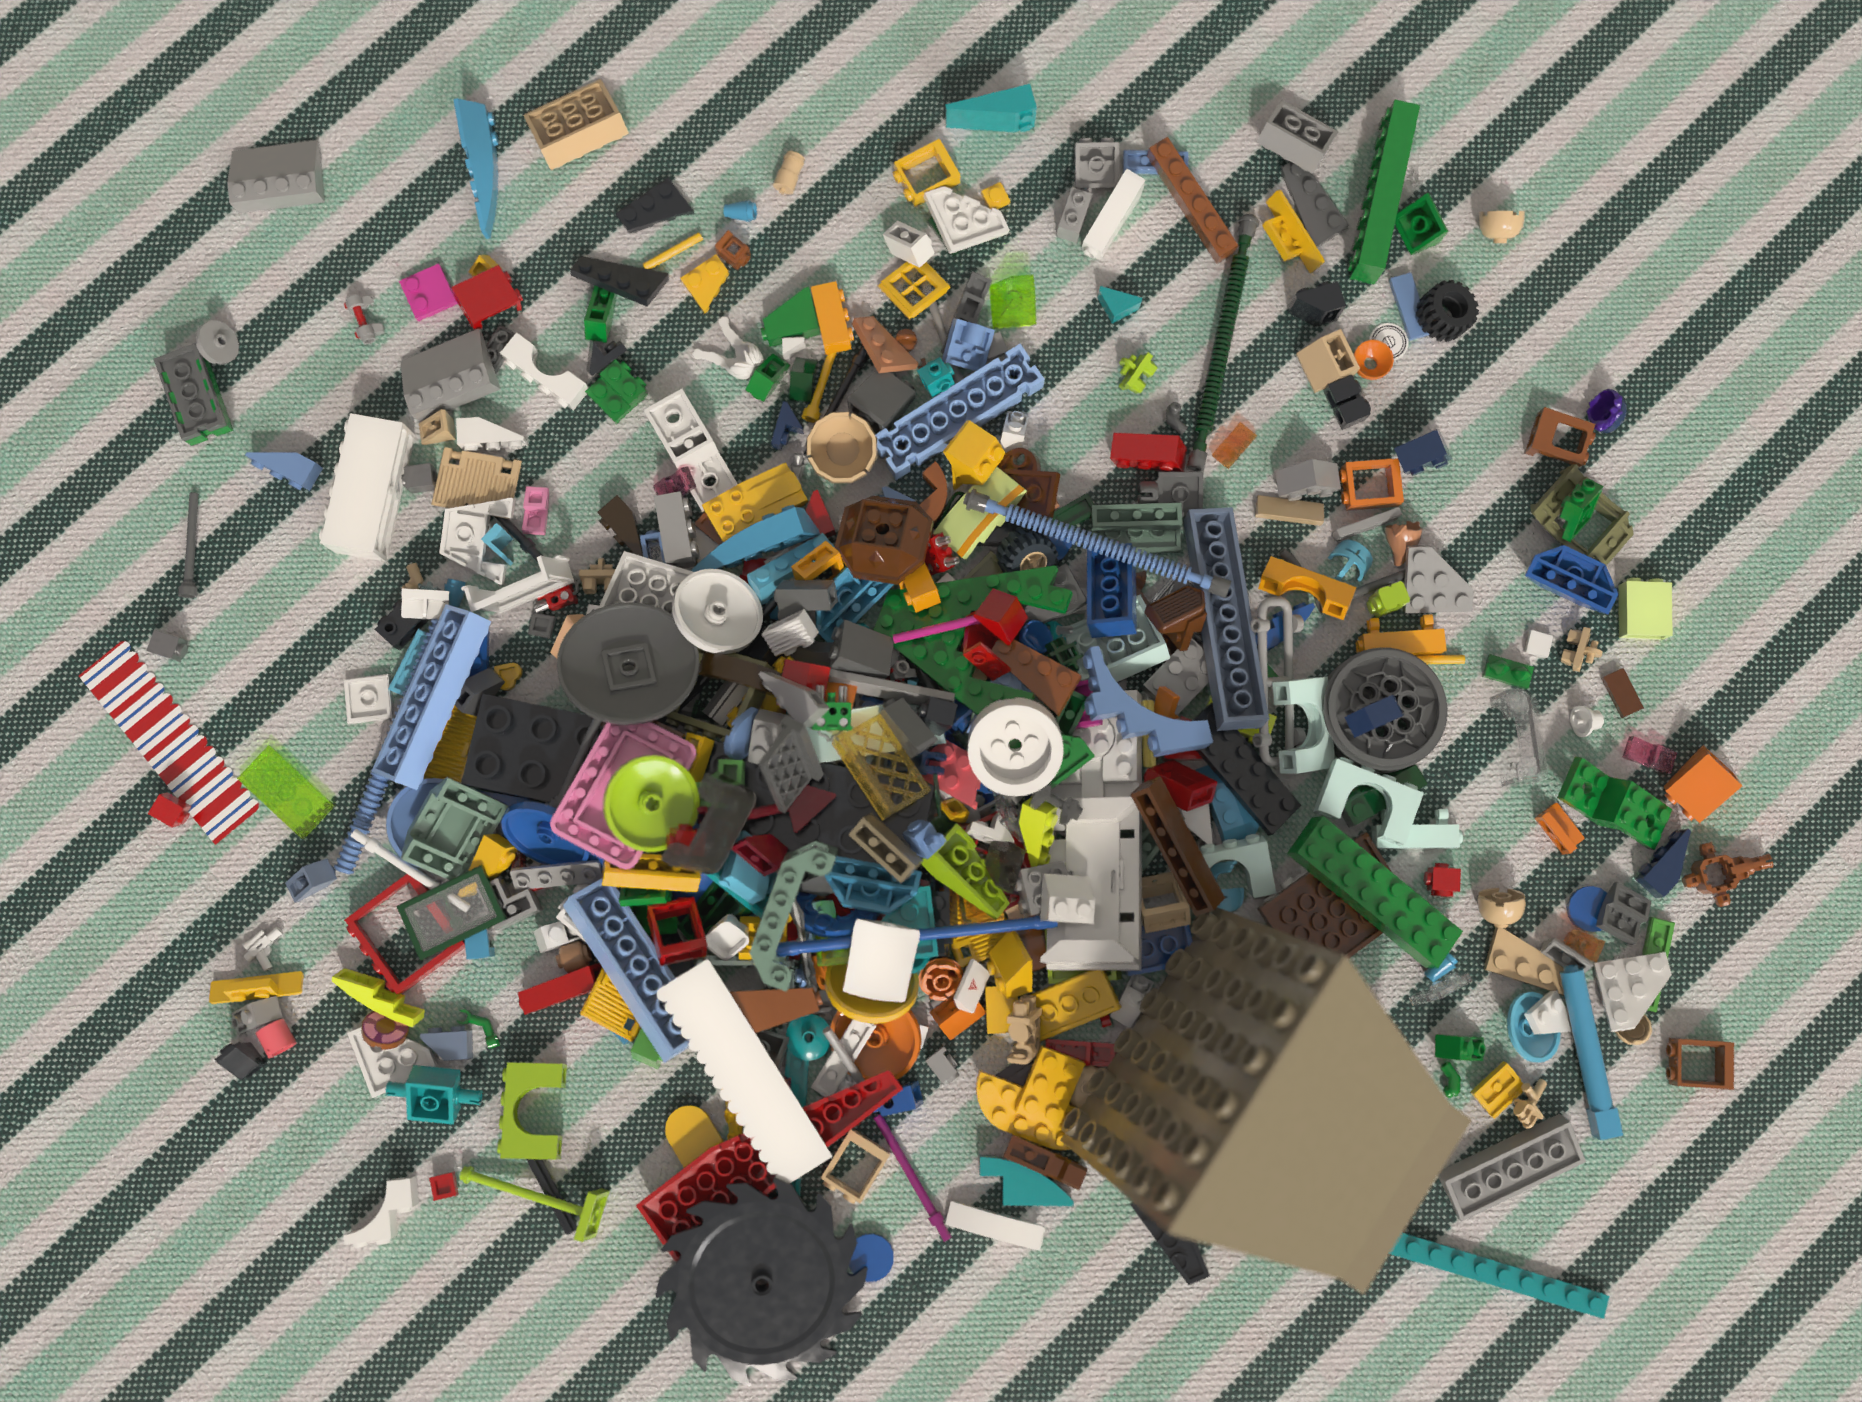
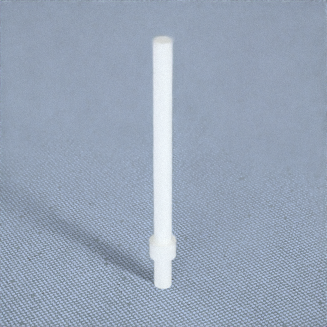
(373, 845)

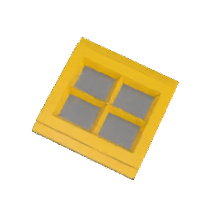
(913, 288)

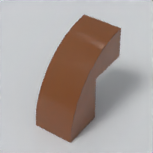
(936, 502)

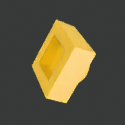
(995, 196)

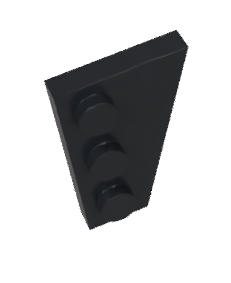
(654, 206)

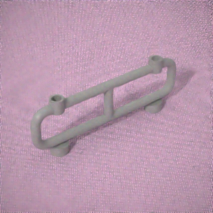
(1291, 625)

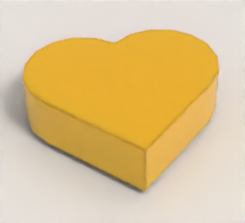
(509, 673)

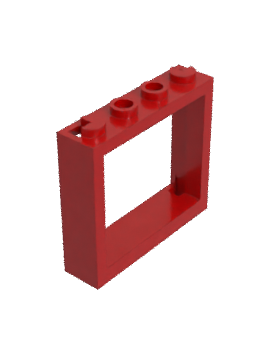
(369, 948)

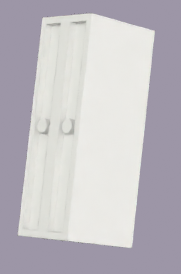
(367, 487)

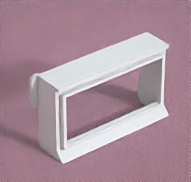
(554, 575)

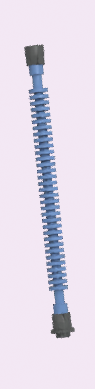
(983, 503)

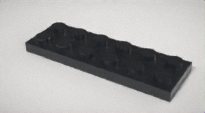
(1247, 776)

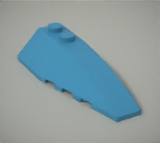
(480, 147)
(768, 535)

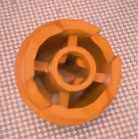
(940, 977)

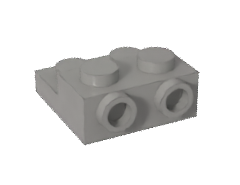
(1096, 163)

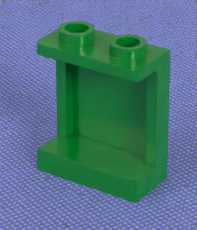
(638, 901)

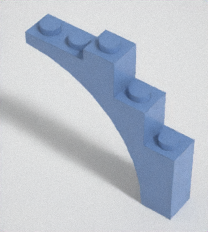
(1134, 720)

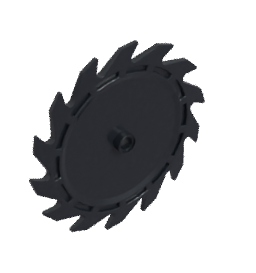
(751, 1242)

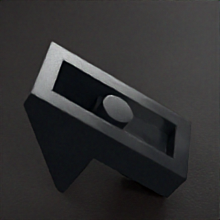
(598, 360)

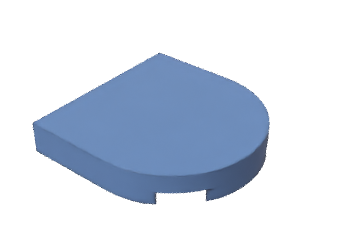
(738, 743)

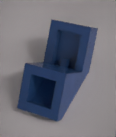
(1374, 716)

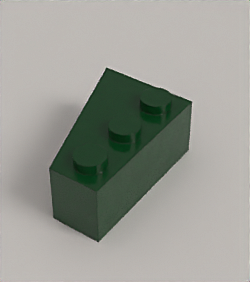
(712, 907)

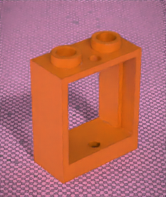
(1394, 484)

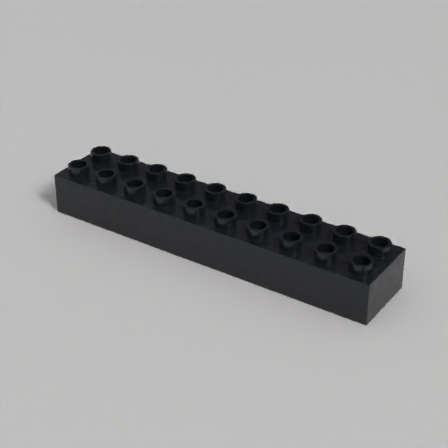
(531, 747)

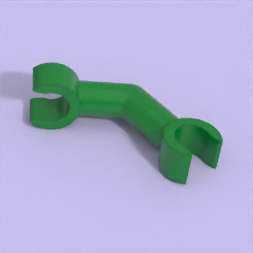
(491, 1038)

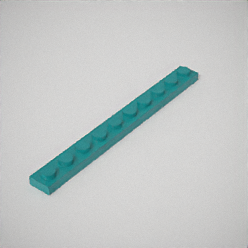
(1501, 1275)

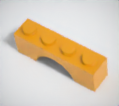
(1283, 577)

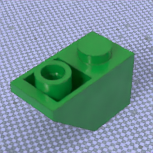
(1459, 1047)

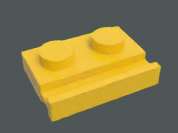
(1498, 1089)

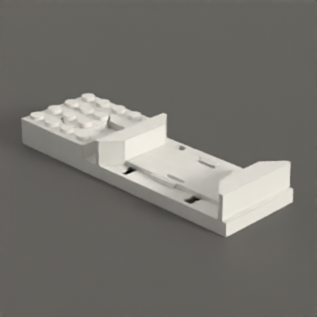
(1098, 852)

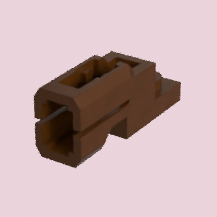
(1046, 1162)

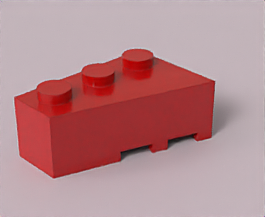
(1149, 452)

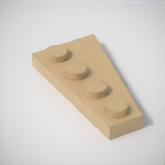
(1522, 962)

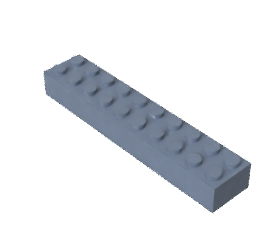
(1227, 632)

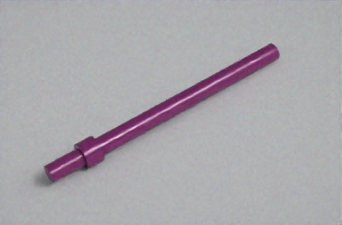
(935, 1218)

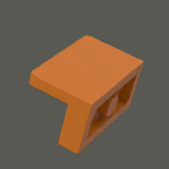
(1560, 828)
(954, 1020)

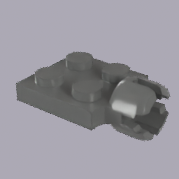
(1174, 488)

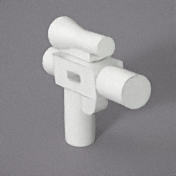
(260, 947)

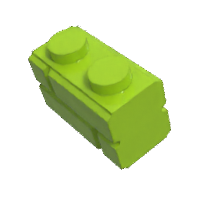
(1388, 599)

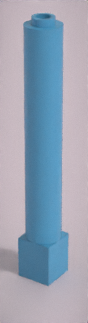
(1602, 1115)

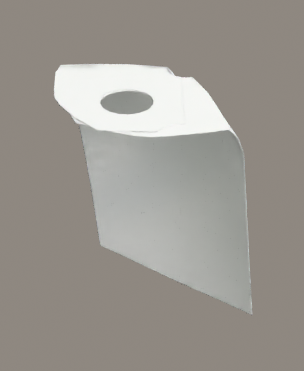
(881, 960)

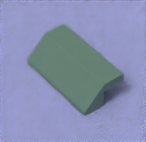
(1146, 526)

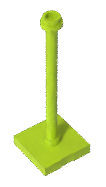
(589, 1214)

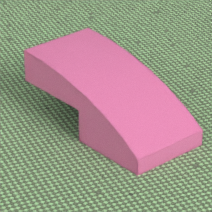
(536, 510)

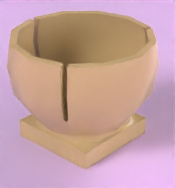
(841, 447)

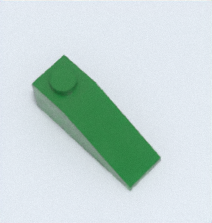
(599, 315)

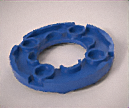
(826, 926)

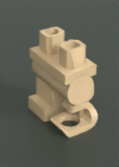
(1024, 1029)

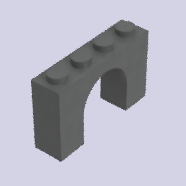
(808, 595)

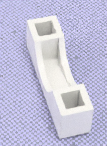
(523, 356)

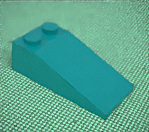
(999, 111)

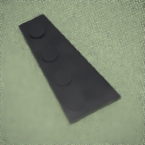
(624, 280)

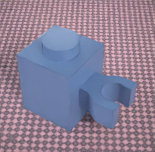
(923, 838)

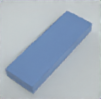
(1139, 163)
(1406, 299)

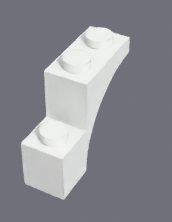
(400, 1195)

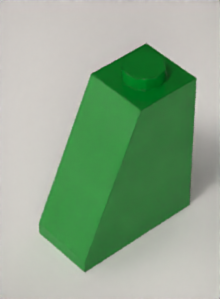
(791, 319)

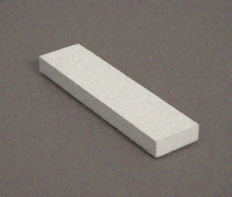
(834, 1069)

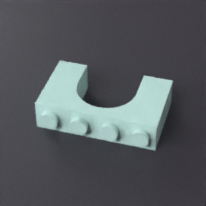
(1318, 747)
(1400, 799)
(1253, 855)

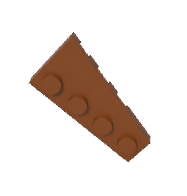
(1040, 674)

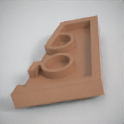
(882, 347)

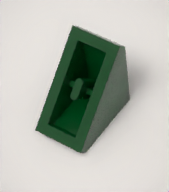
(802, 379)

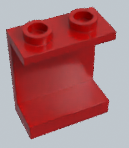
(486, 295)
(977, 649)

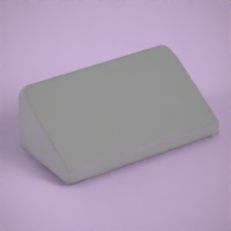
(1564, 955)

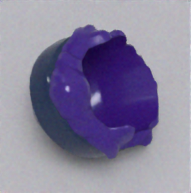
(1607, 411)

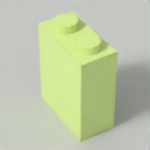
(1645, 609)

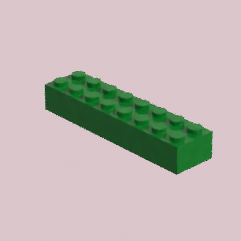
(1383, 192)
(1374, 892)

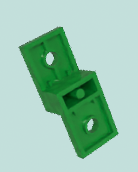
(1614, 803)

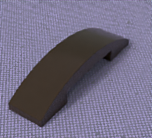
(734, 670)

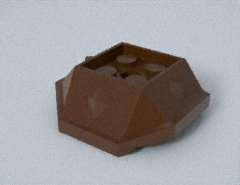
(886, 556)

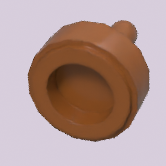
(907, 339)

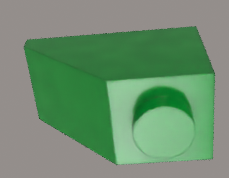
(767, 377)

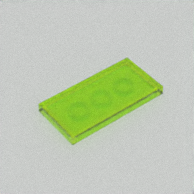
(286, 792)

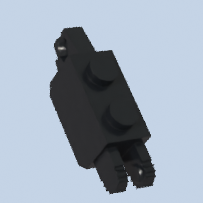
(944, 912)

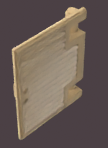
(474, 479)

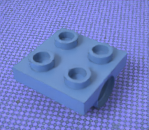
(968, 345)

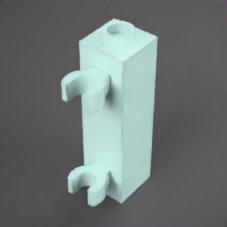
(1424, 836)

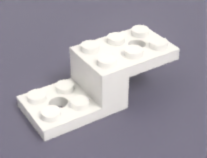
(690, 445)

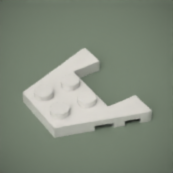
(463, 533)

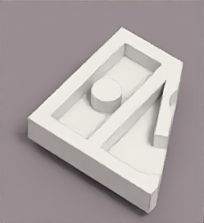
(1549, 1015)

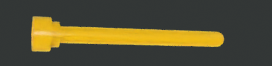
(812, 412)

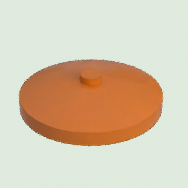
(890, 1046)

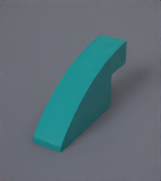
(1022, 1185)

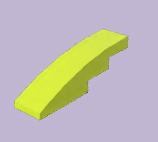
(372, 993)

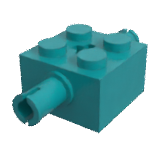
(433, 1094)

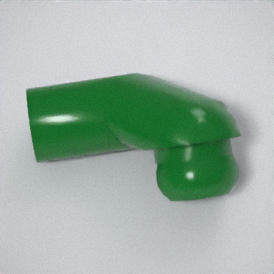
(1454, 1080)

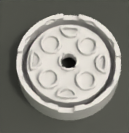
(1021, 769)

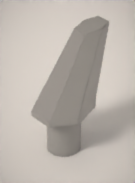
(797, 465)

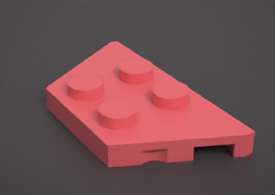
(958, 776)

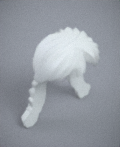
(747, 354)

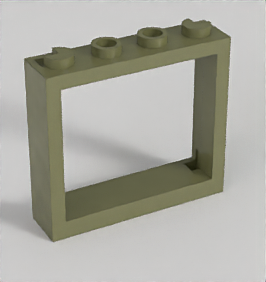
(752, 699)

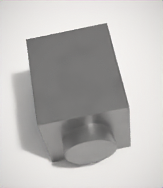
(419, 478)
(167, 646)

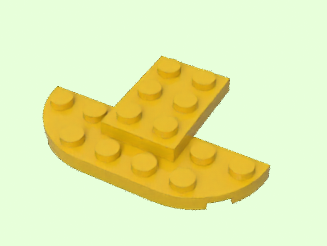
(1039, 1106)

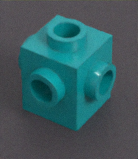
(936, 376)

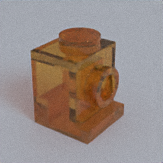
(1592, 948)

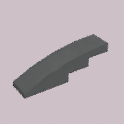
(971, 300)

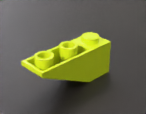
(1038, 831)

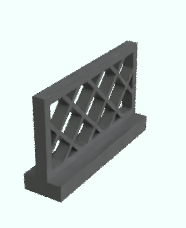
(802, 756)

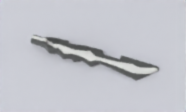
(807, 964)

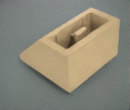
(1327, 360)

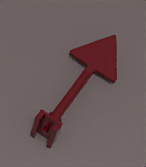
(801, 811)

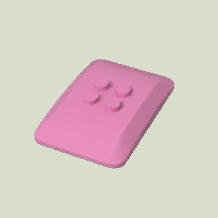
(581, 811)

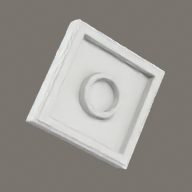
(368, 699)

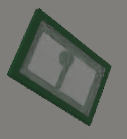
(451, 912)

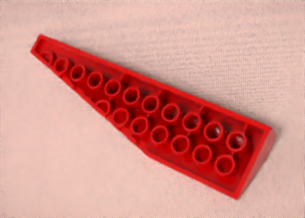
(739, 1162)

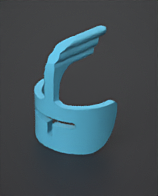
(1347, 549)
(1233, 897)

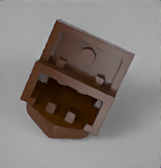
(1179, 615)

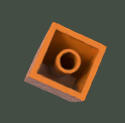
(1702, 785)

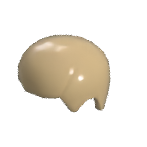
(1638, 1035)

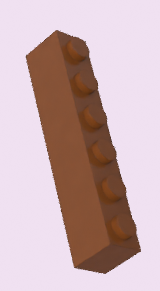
(1192, 200)

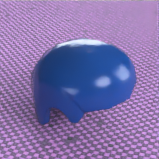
(1035, 636)

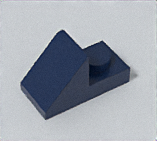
(786, 422)

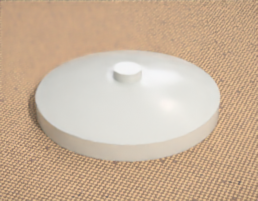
(717, 611)

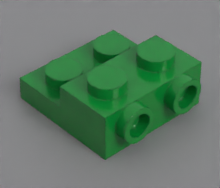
(617, 391)
(1579, 507)

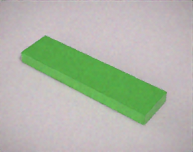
(1658, 940)

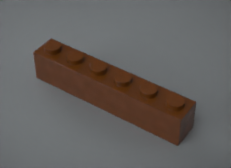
(1177, 846)

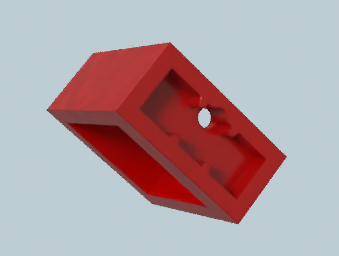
(1185, 785)
(680, 951)

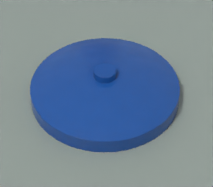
(529, 831)

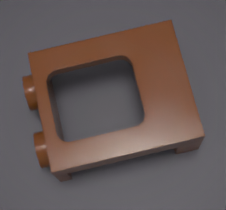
(1543, 433)

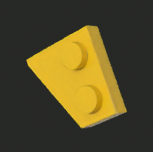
(705, 281)

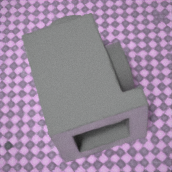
(943, 1065)

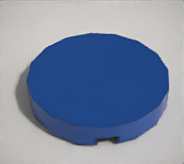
(1585, 907)
(875, 1253)

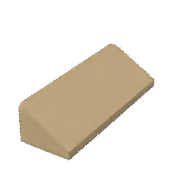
(1289, 511)

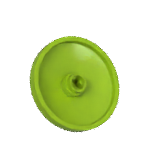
(647, 800)

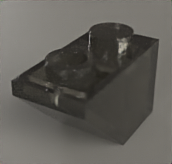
(1004, 864)

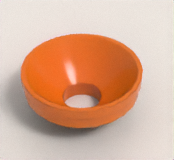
(1379, 353)

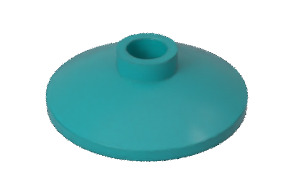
(799, 1028)

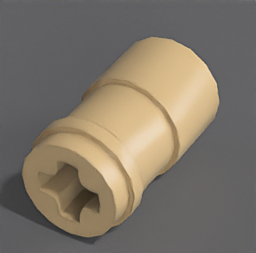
(788, 173)

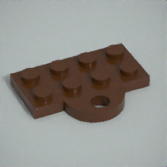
(1040, 485)

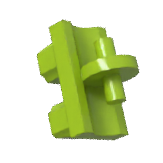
(1134, 368)

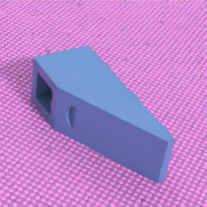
(290, 465)

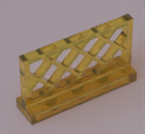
(867, 778)

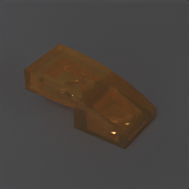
(1234, 445)

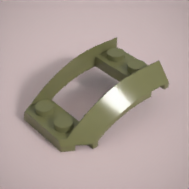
(1608, 543)

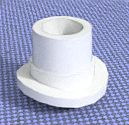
(1585, 720)

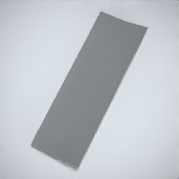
(1511, 1167)

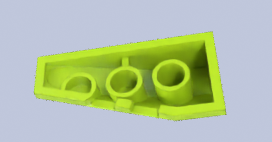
(965, 873)

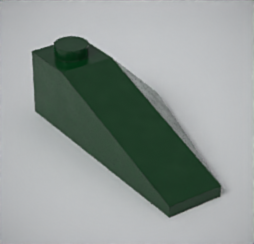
(1367, 801)

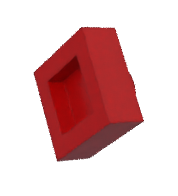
(444, 1186)

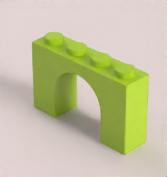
(519, 1080)

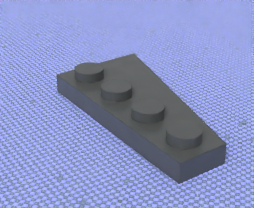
(1313, 205)

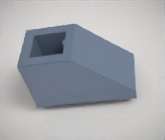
(451, 1044)

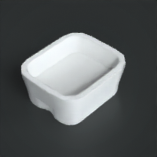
(727, 937)

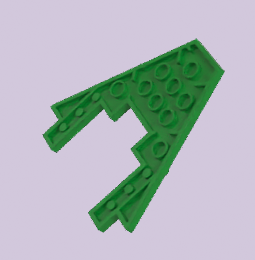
(939, 653)

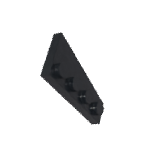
(1180, 1250)

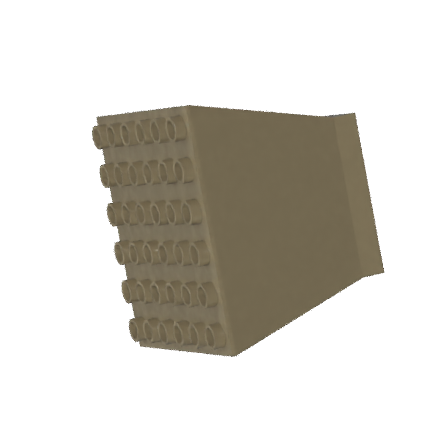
(1268, 1105)

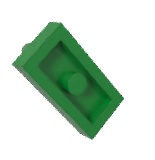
(1508, 671)

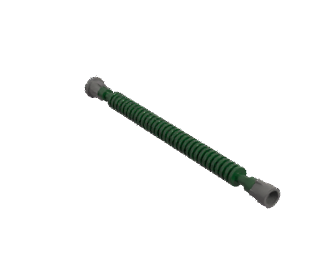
(1222, 342)

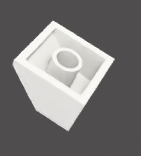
(1067, 899)

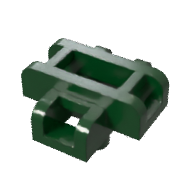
(1059, 652)

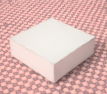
(1538, 644)

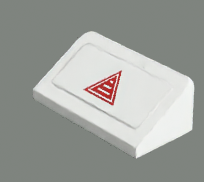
(971, 986)

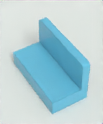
(497, 540)

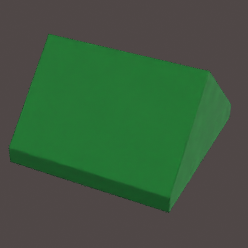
(1421, 225)

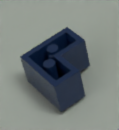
(1423, 452)

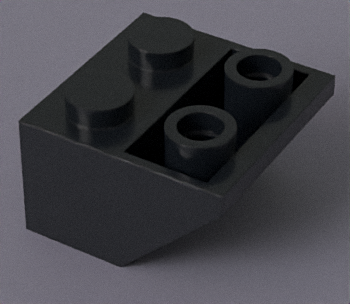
(1318, 304)

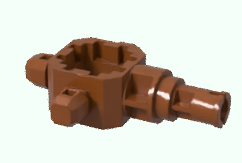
(1733, 868)

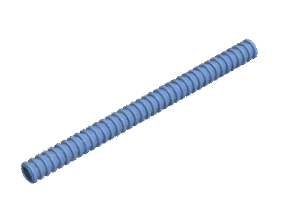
(373, 794)

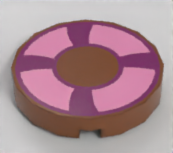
(382, 1031)

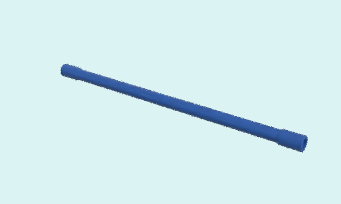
(796, 947)

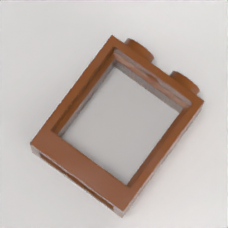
(1723, 1063)

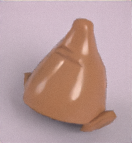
(1401, 536)

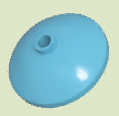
(1529, 1046)

